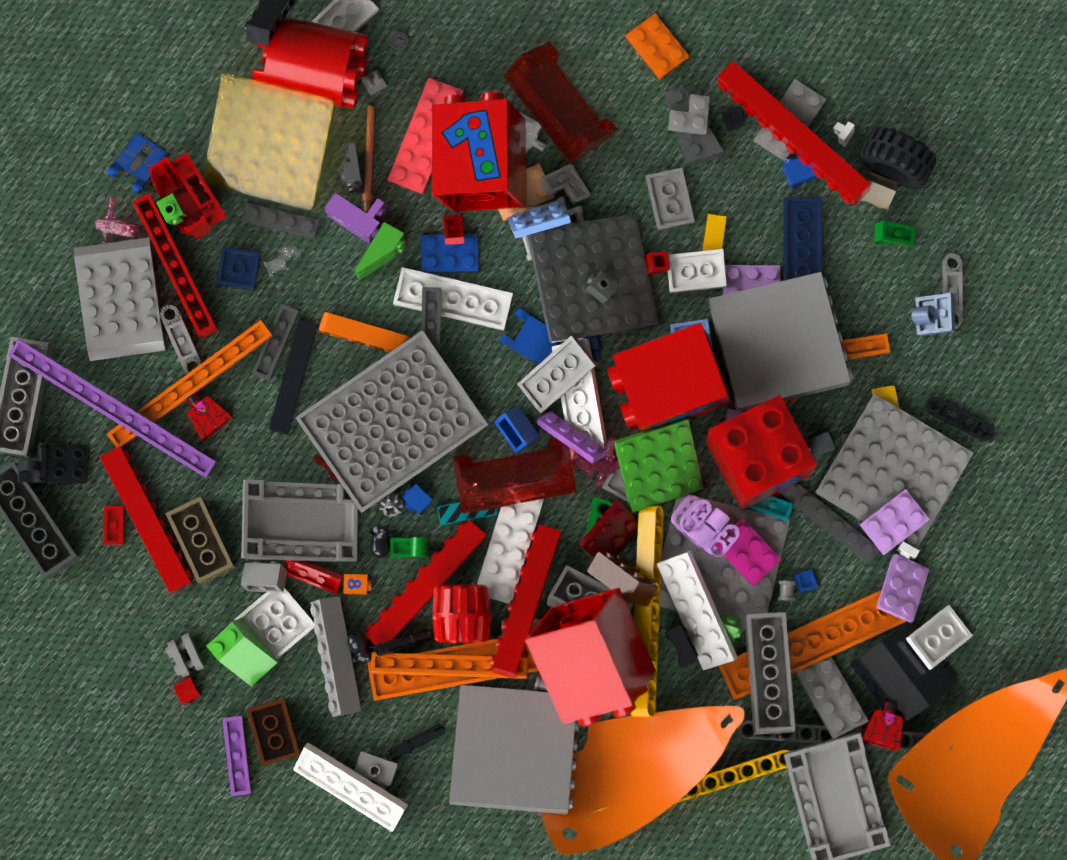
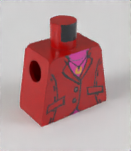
(206, 416)
(884, 728)

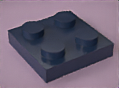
(238, 268)

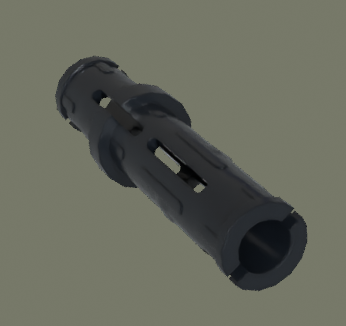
(409, 640)
(415, 742)

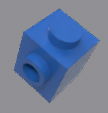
(416, 499)

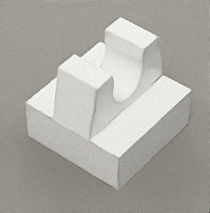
(844, 132)

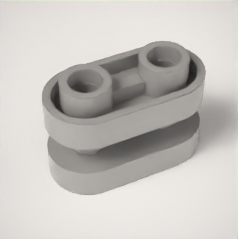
(174, 650)

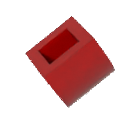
(657, 263)
(186, 690)

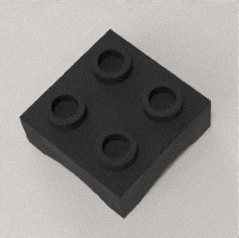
(686, 653)

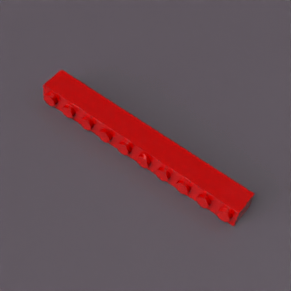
(793, 134)

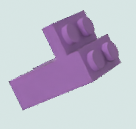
(354, 219)

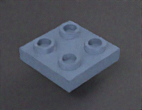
(934, 314)

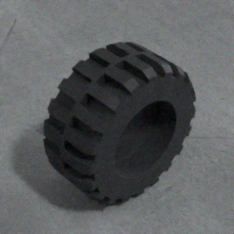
(898, 157)

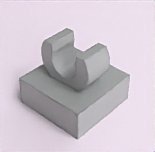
(374, 82)

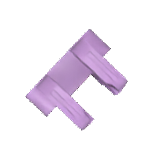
(704, 525)

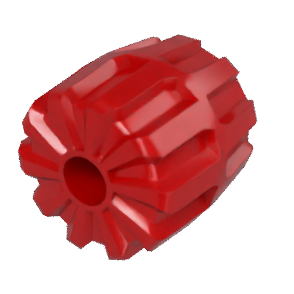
(461, 613)

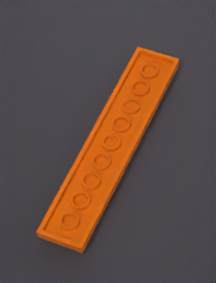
(819, 640)
(396, 685)

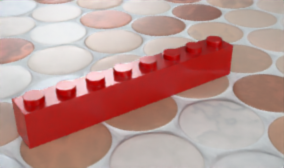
(175, 266)
(146, 520)
(421, 590)
(526, 602)

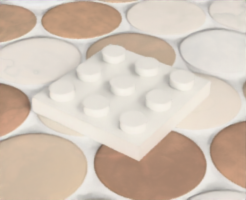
(278, 621)

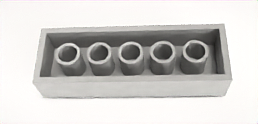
(21, 403)
(769, 673)

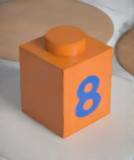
(357, 584)

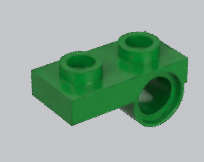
(409, 547)

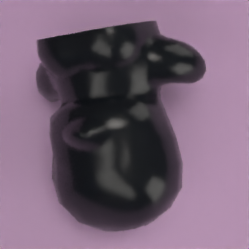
(379, 544)
(358, 645)

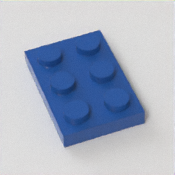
(449, 258)

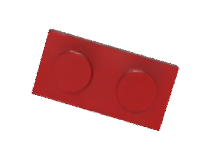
(453, 229)
(114, 525)

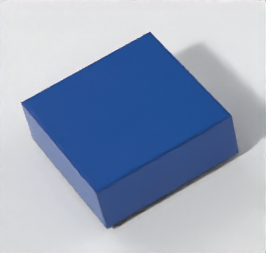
(806, 581)

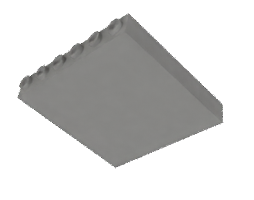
(780, 341)
(512, 751)

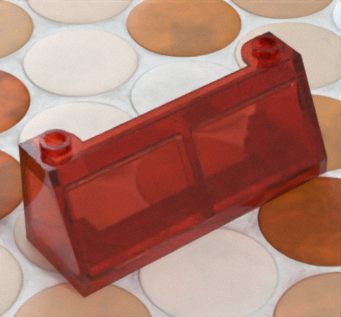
(557, 103)
(514, 478)

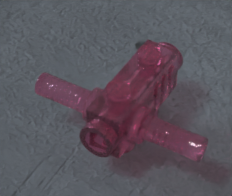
(111, 226)
(604, 466)

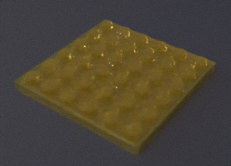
(267, 141)

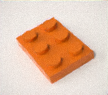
(657, 46)

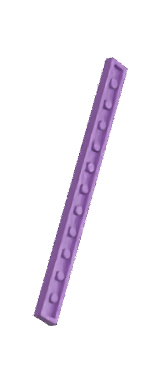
(112, 408)

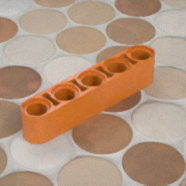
(361, 332)

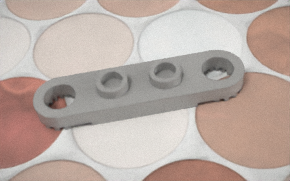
(953, 283)
(180, 338)

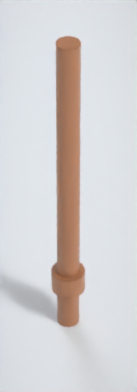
(367, 196)

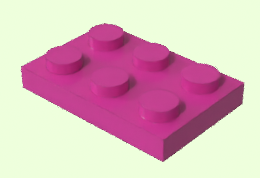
(749, 553)

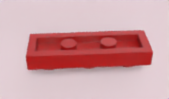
(314, 575)

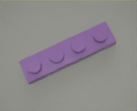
(571, 437)
(237, 755)

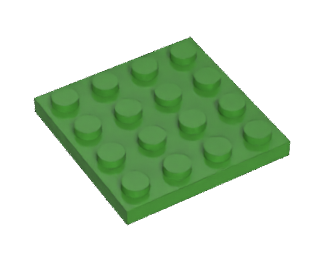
(658, 464)

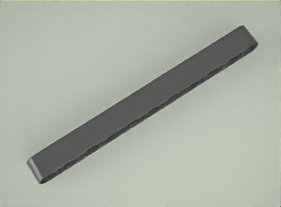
(913, 737)

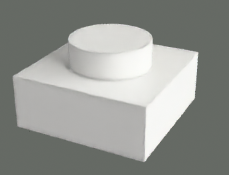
(907, 551)

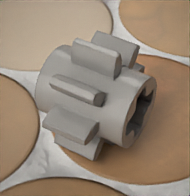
(391, 505)

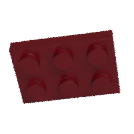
(610, 531)

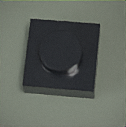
(733, 118)

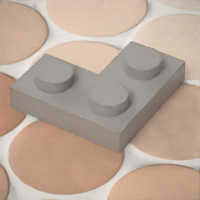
(692, 121)
(566, 179)

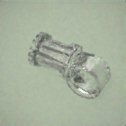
(279, 263)

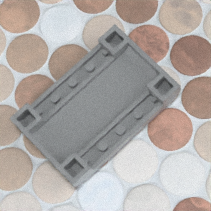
(119, 299)
(298, 522)
(836, 798)

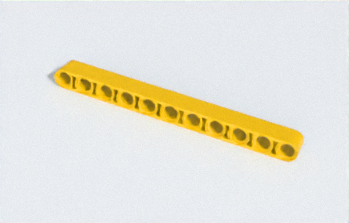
(647, 618)
(739, 777)

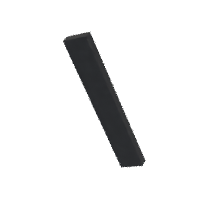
(293, 377)

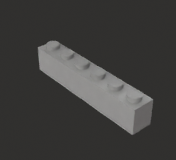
(335, 656)

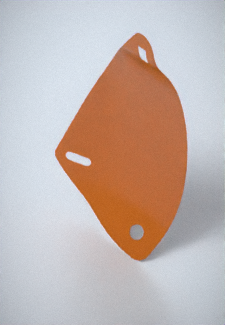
(638, 772)
(964, 788)

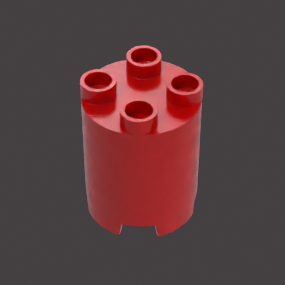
(315, 61)

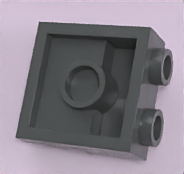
(351, 173)

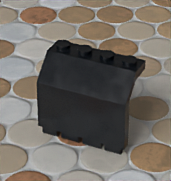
(900, 676)

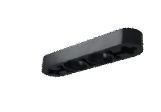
(958, 421)

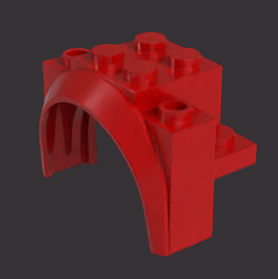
(186, 182)

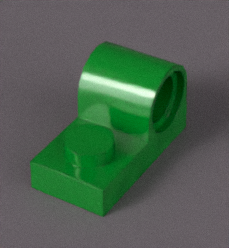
(894, 233)
(594, 513)

